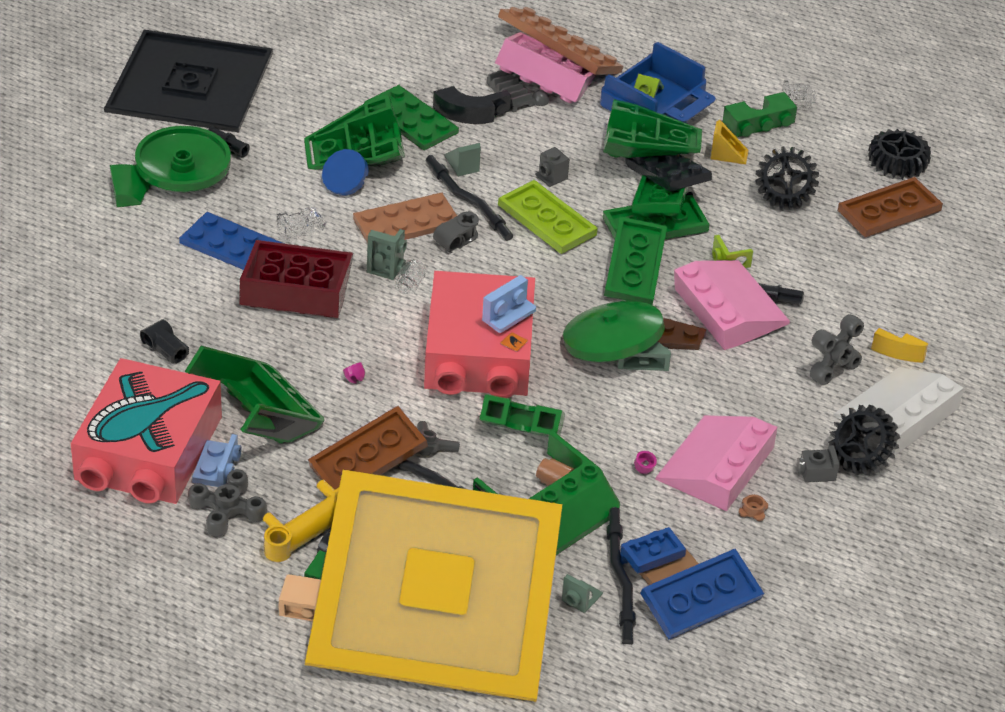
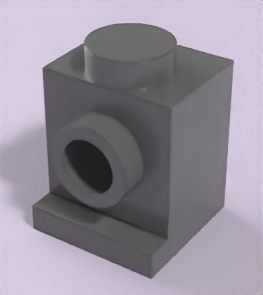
(553, 167)
(818, 465)

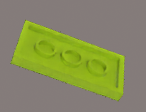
(547, 216)

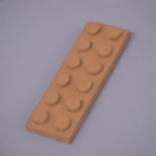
(560, 41)

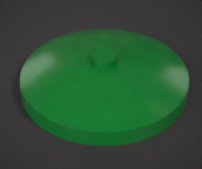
(182, 158)
(613, 331)

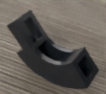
(470, 109)

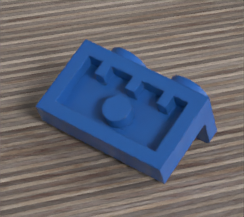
(652, 550)

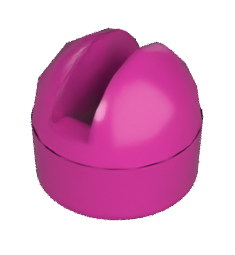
(354, 372)
(641, 459)

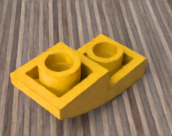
(905, 348)

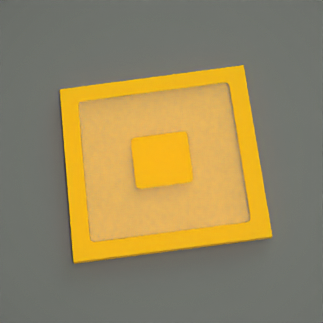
(436, 586)

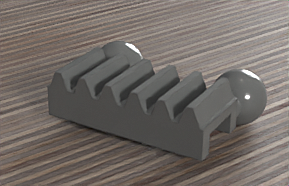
(503, 81)

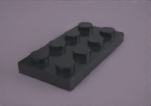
(670, 171)

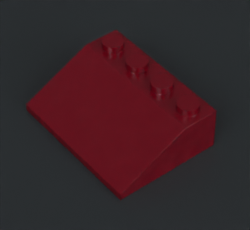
(295, 278)

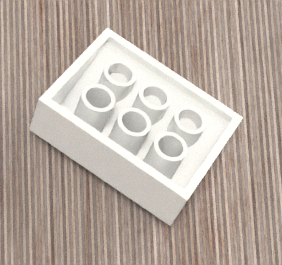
(913, 399)

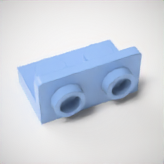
(507, 305)
(217, 462)

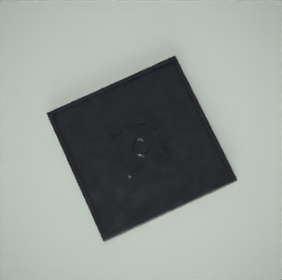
(189, 80)

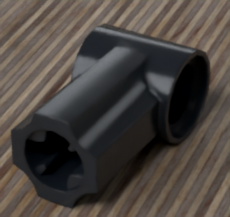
(162, 338)

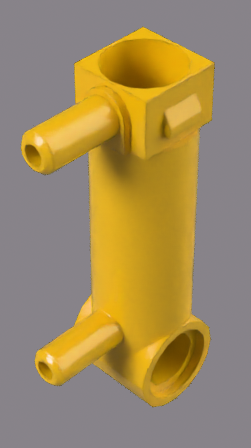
(283, 539)

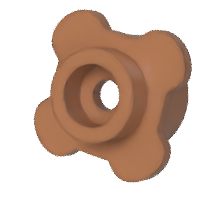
(754, 507)

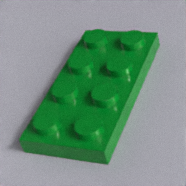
(418, 120)
(653, 198)
(688, 222)
(635, 260)

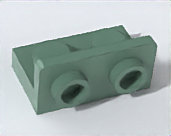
(385, 253)

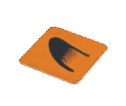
(514, 341)

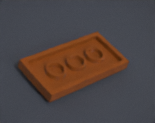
(890, 207)
(370, 448)

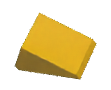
(727, 146)

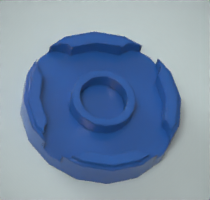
(345, 172)

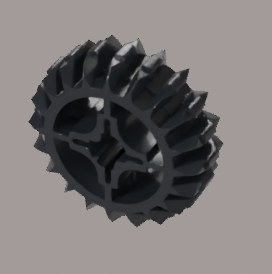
(899, 153)
(796, 177)
(847, 443)

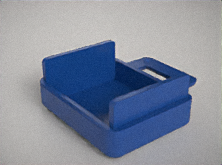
(682, 80)

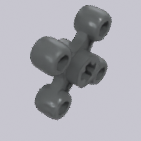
(836, 349)
(227, 502)

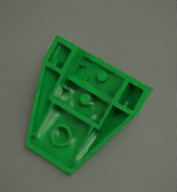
(366, 129)
(643, 133)

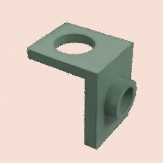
(577, 593)

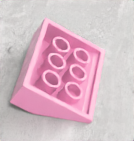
(544, 66)
(728, 301)
(719, 458)

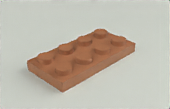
(414, 216)

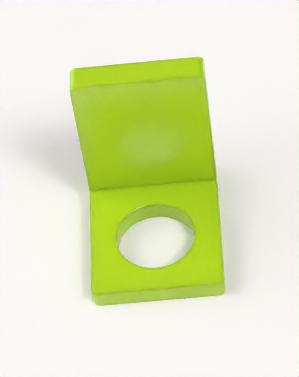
(648, 85)
(721, 253)

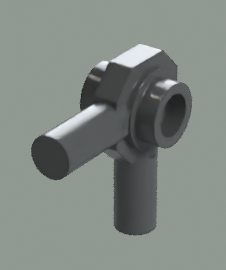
(435, 443)

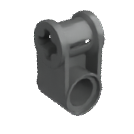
(457, 231)

